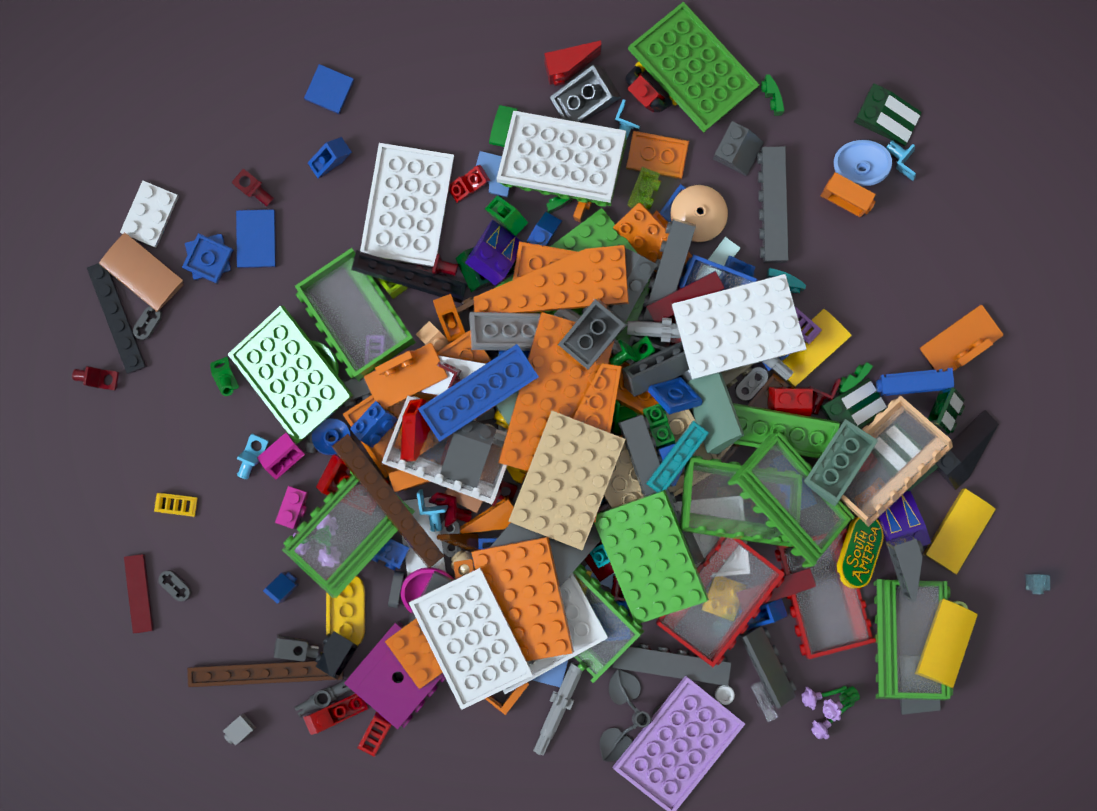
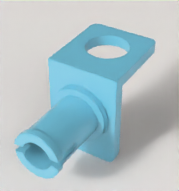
(625, 125)
(902, 155)
(249, 456)
(433, 512)

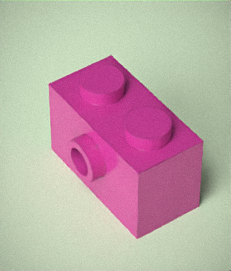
(280, 456)
(292, 507)

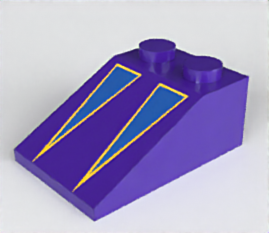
(494, 253)
(903, 519)

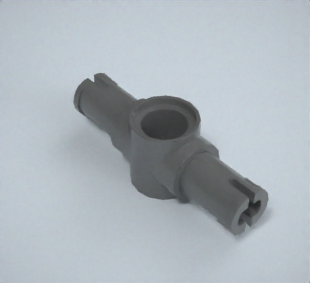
(314, 702)

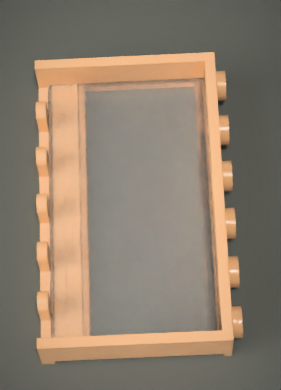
(903, 454)

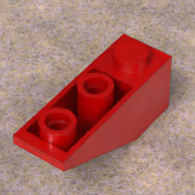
(413, 431)
(334, 713)

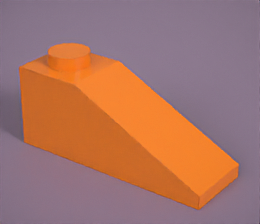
(491, 519)

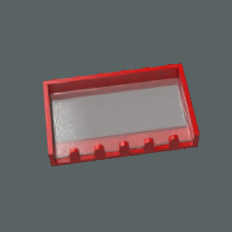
(736, 586)
(828, 615)

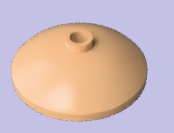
(714, 207)

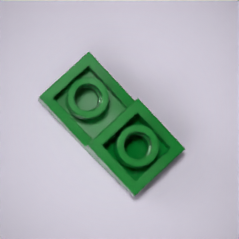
(771, 90)
(501, 125)
(557, 203)
(850, 381)
(659, 425)

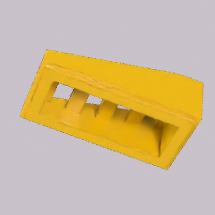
(159, 501)

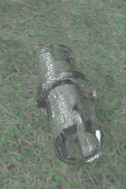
(769, 712)

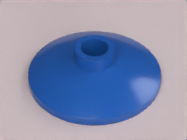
(328, 429)

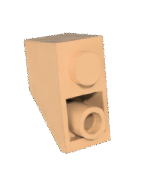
(431, 334)

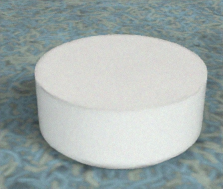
(724, 694)

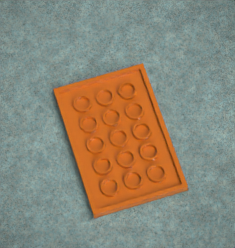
(528, 595)

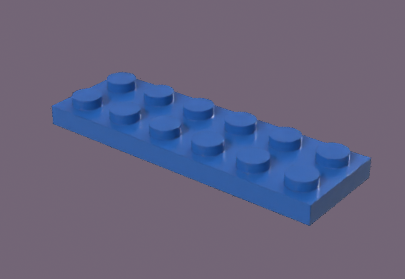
(478, 392)

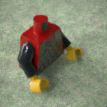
(645, 91)

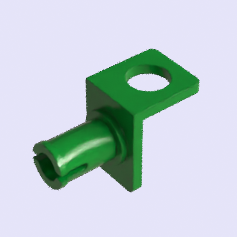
(632, 352)
(224, 376)
(621, 414)

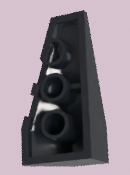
(967, 449)

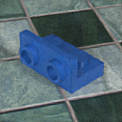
(393, 554)

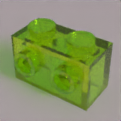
(644, 187)

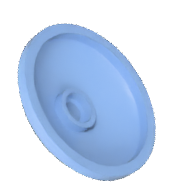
(863, 162)

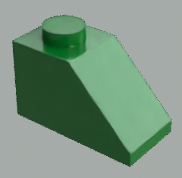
(506, 215)

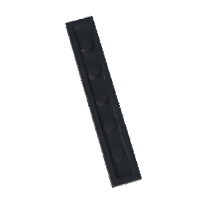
(408, 276)
(116, 318)

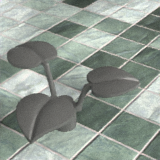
(622, 688)

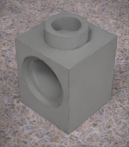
(238, 730)

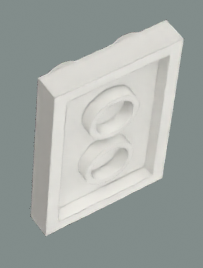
(149, 214)

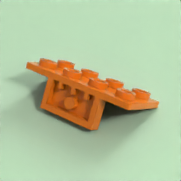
(644, 232)
(962, 340)
(405, 375)

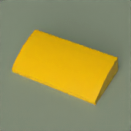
(828, 340)
(959, 531)
(946, 643)

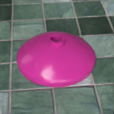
(416, 583)

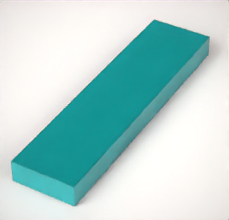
(677, 457)

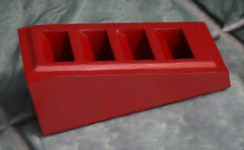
(378, 722)

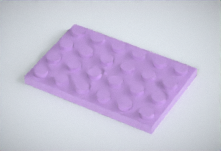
(678, 745)

